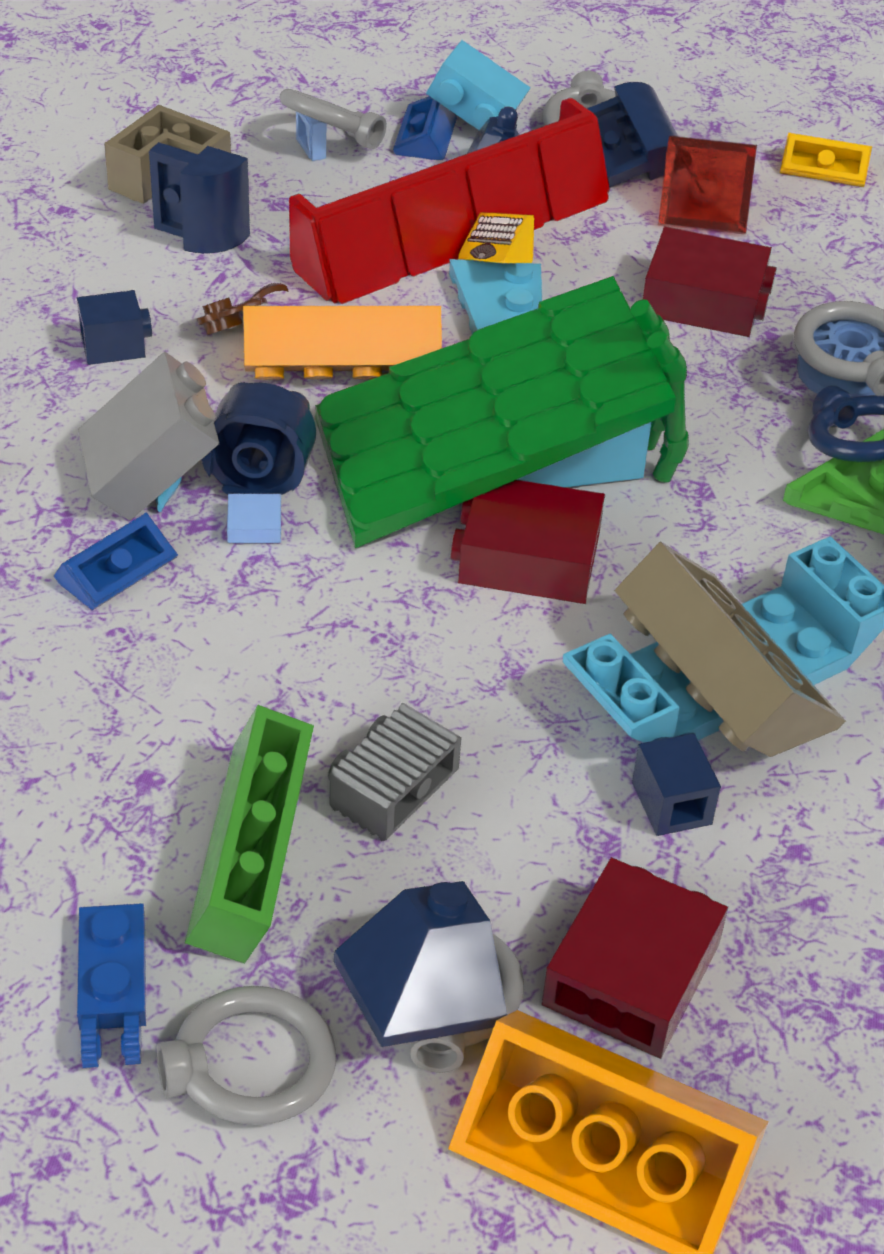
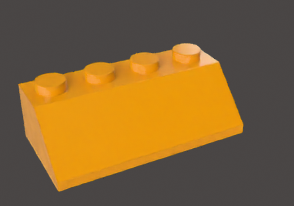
(336, 339)
(607, 1135)

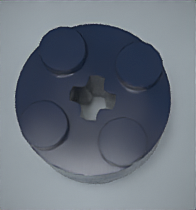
(262, 439)

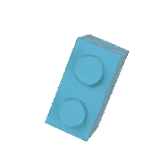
(475, 86)

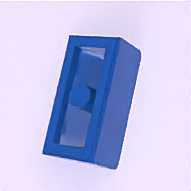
(425, 130)
(116, 562)

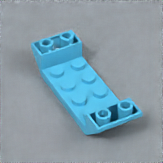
(817, 616)

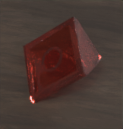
(707, 185)

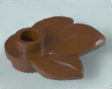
(222, 315)

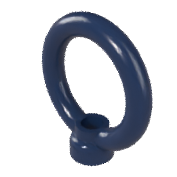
(839, 409)

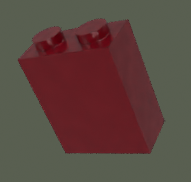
(709, 281)
(530, 540)
(634, 956)

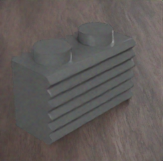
(393, 770)

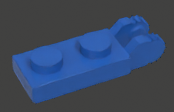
(111, 979)

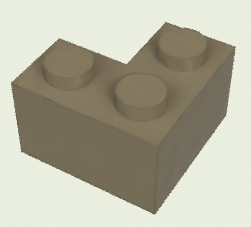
(129, 150)

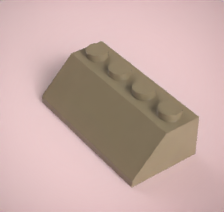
(724, 655)

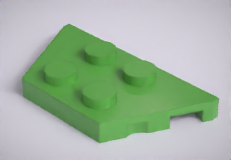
(843, 491)

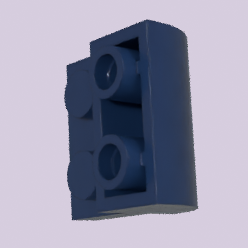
(633, 132)
(200, 197)

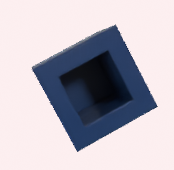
(113, 327)
(675, 784)

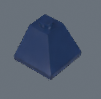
(425, 966)

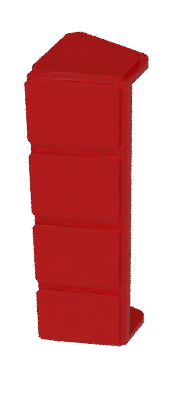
(427, 215)

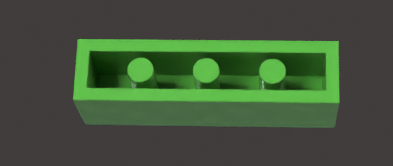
(250, 836)

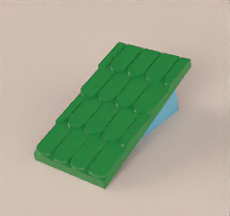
(527, 399)

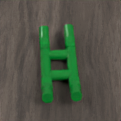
(675, 369)

